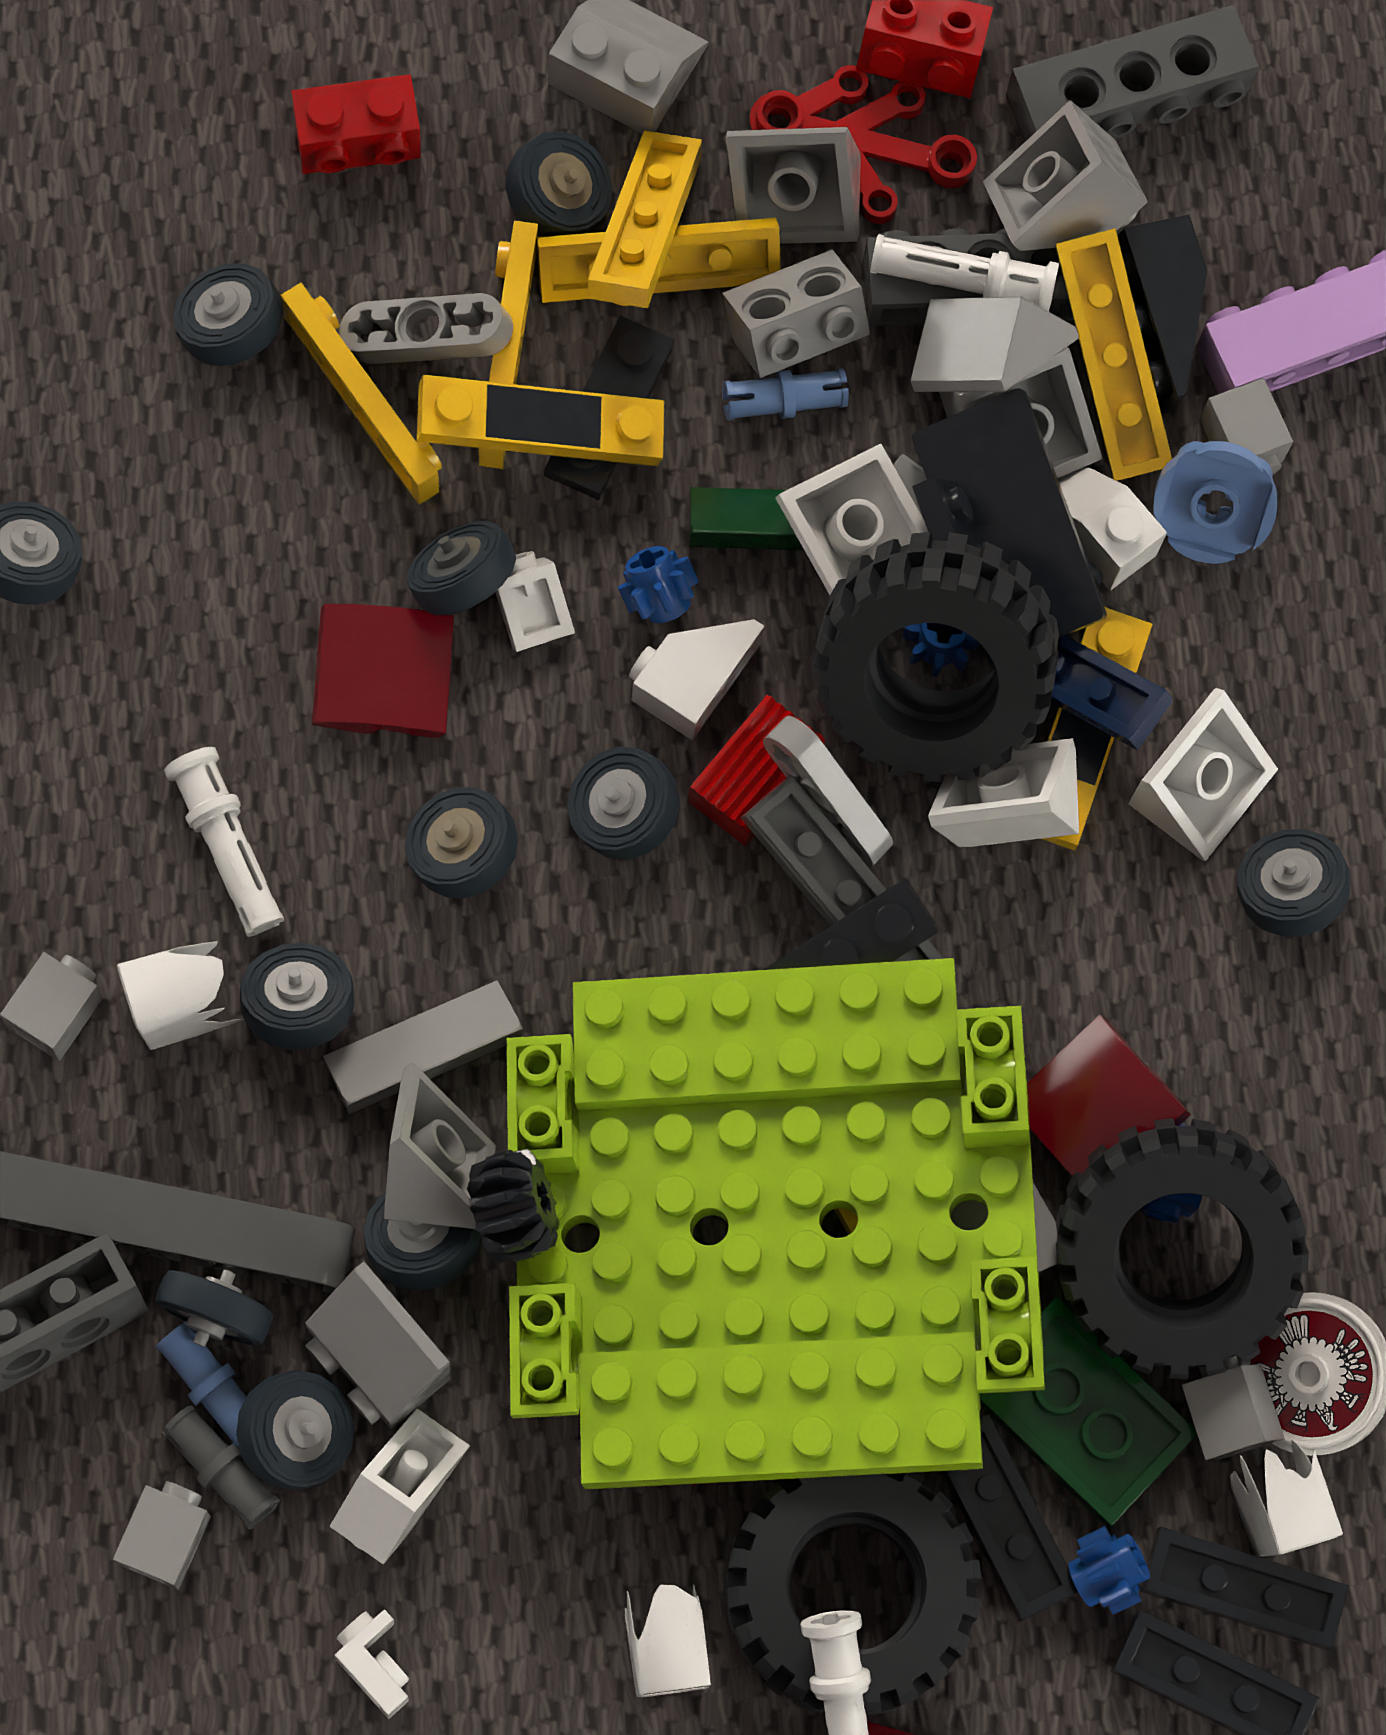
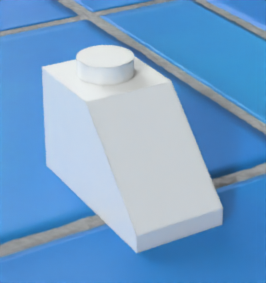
(1111, 524)
(693, 672)
(398, 1486)

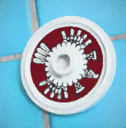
(1325, 1374)

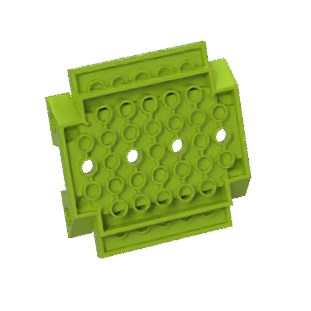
(770, 1111)

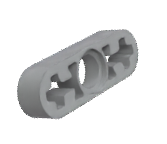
(448, 342)
(806, 758)

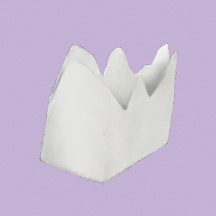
(170, 991)
(1296, 1506)
(671, 1645)

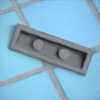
(431, 1040)

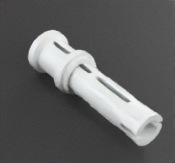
(965, 271)
(215, 816)
(838, 1670)

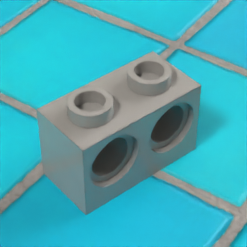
(796, 313)

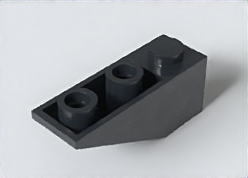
(1167, 292)

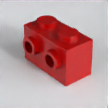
(926, 42)
(356, 124)

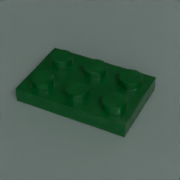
(1094, 1422)

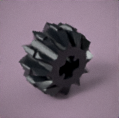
(513, 1205)

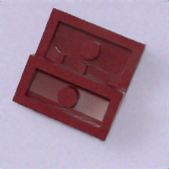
(382, 670)
(1094, 1094)

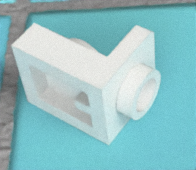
(533, 603)
(376, 1676)

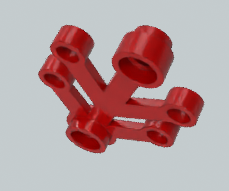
(801, 114)

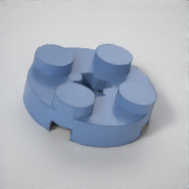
(1223, 468)

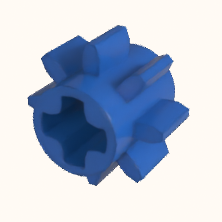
(658, 584)
(938, 653)
(1109, 1570)

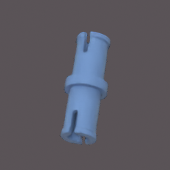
(785, 394)
(206, 1378)

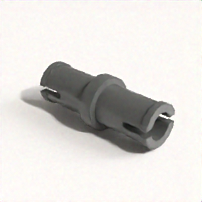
(220, 1467)

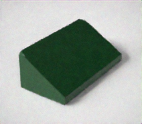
(739, 519)

